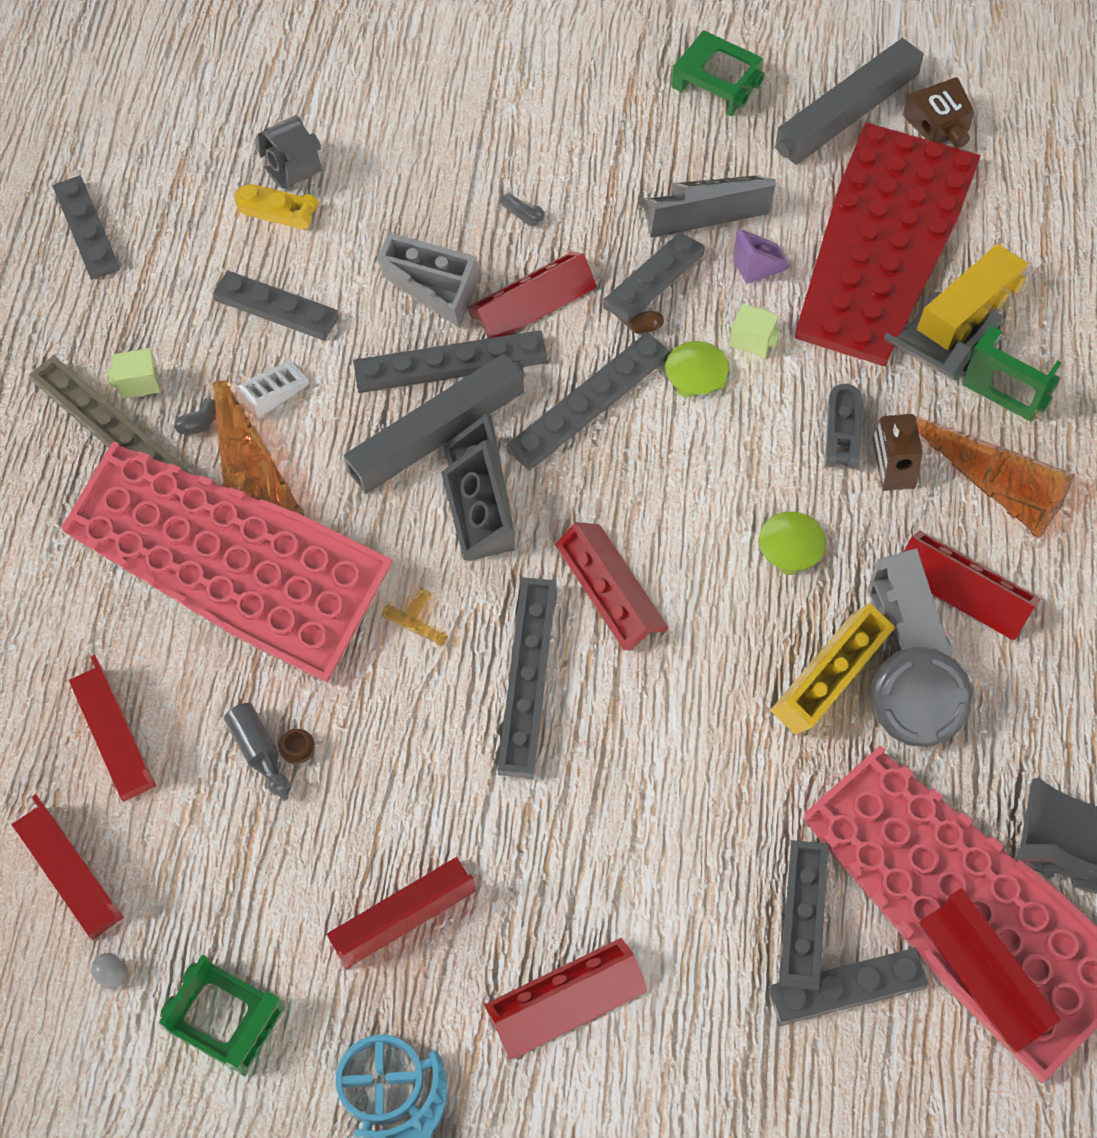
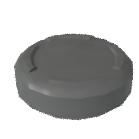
(921, 696)

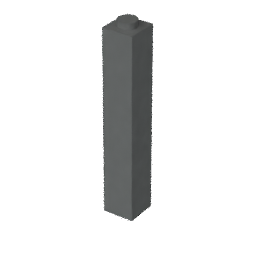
(848, 101)
(434, 423)

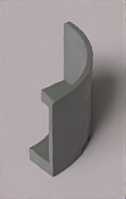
(948, 362)
(1060, 836)

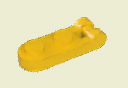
(276, 205)

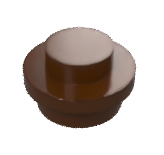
(296, 746)

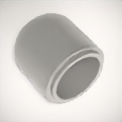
(109, 971)

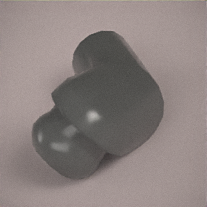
(528, 215)
(196, 421)

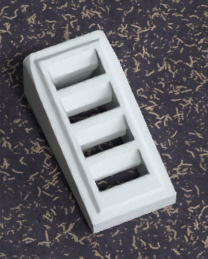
(269, 400)

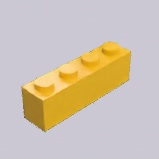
(973, 297)
(832, 669)

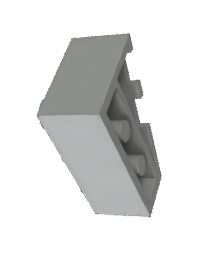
(431, 274)
(905, 599)

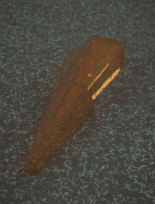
(244, 455)
(1021, 484)

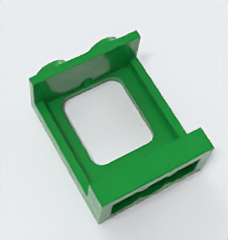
(689, 70)
(988, 359)
(251, 1033)

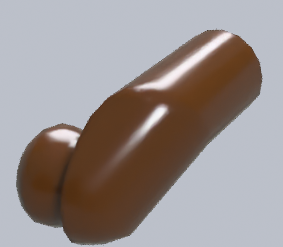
(645, 322)

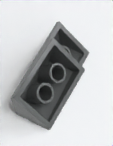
(708, 203)
(478, 492)

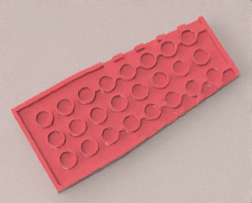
(231, 557)
(918, 851)

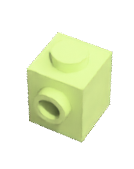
(754, 330)
(134, 373)

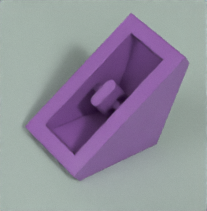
(757, 256)

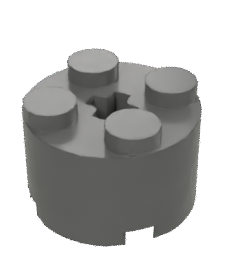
(289, 152)

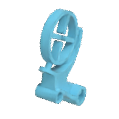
(423, 1120)

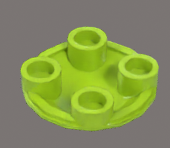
(697, 368)
(792, 541)

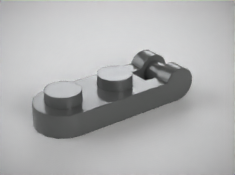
(844, 426)

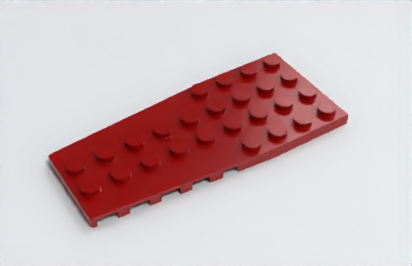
(883, 240)

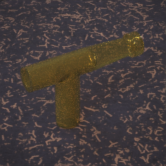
(408, 618)

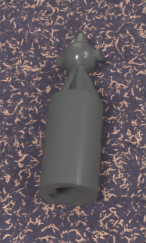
(257, 746)

